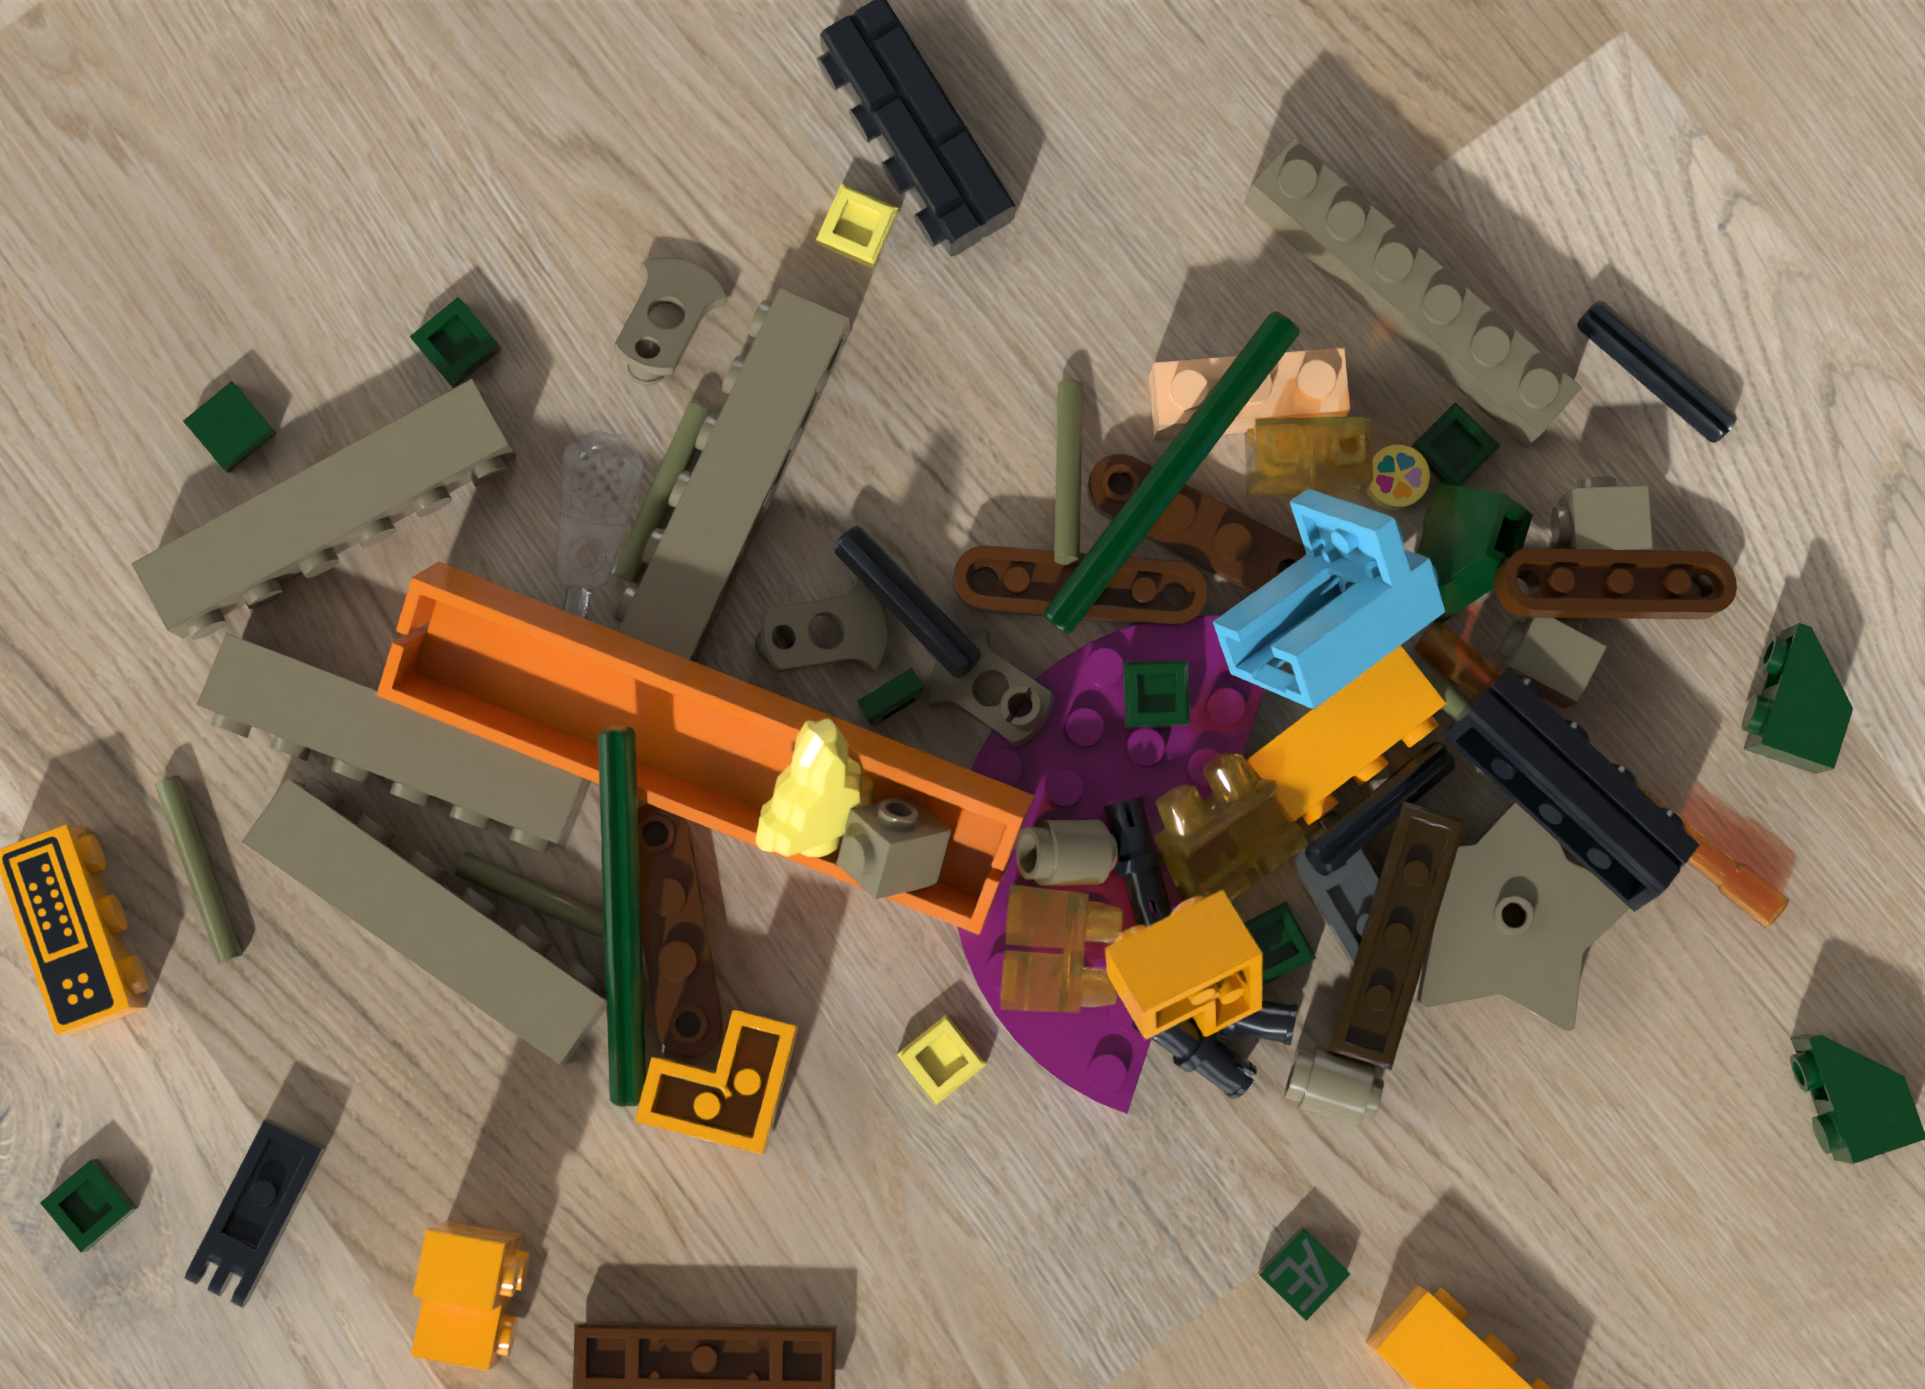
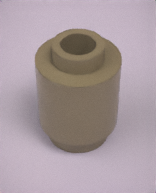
(1066, 852)
(1334, 1085)

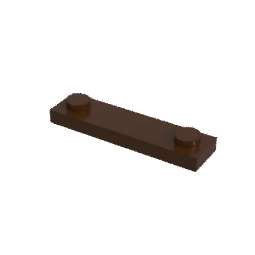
(703, 1356)

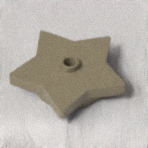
(1527, 965)

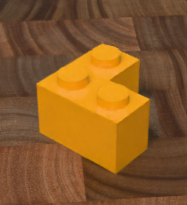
(1188, 967)
(734, 1102)
(466, 1294)

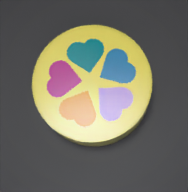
(1398, 477)

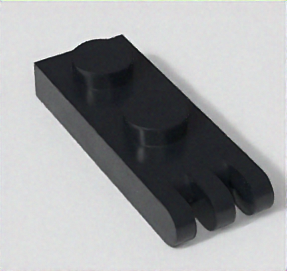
(256, 1210)

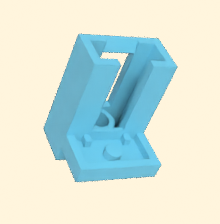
(1332, 608)

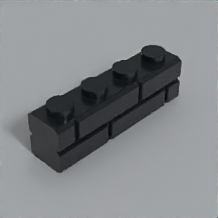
(916, 127)
(1572, 789)

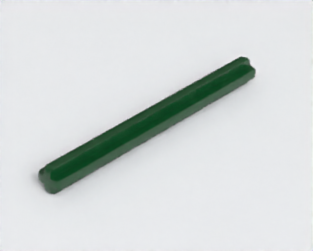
(1171, 472)
(622, 914)

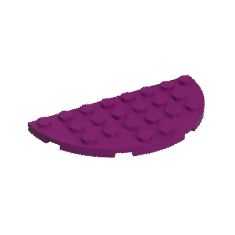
(1074, 771)

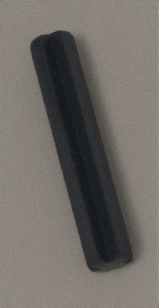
(1657, 371)
(907, 601)
(1379, 808)

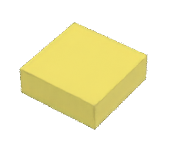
(857, 226)
(941, 1059)

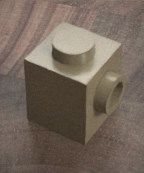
(1603, 516)
(1552, 656)
(893, 847)

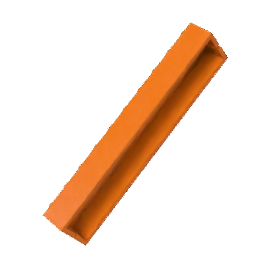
(701, 736)

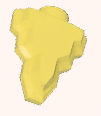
(814, 795)

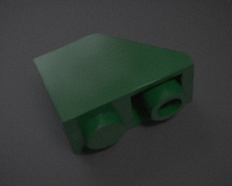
(1468, 538)
(1801, 705)
(1857, 1101)

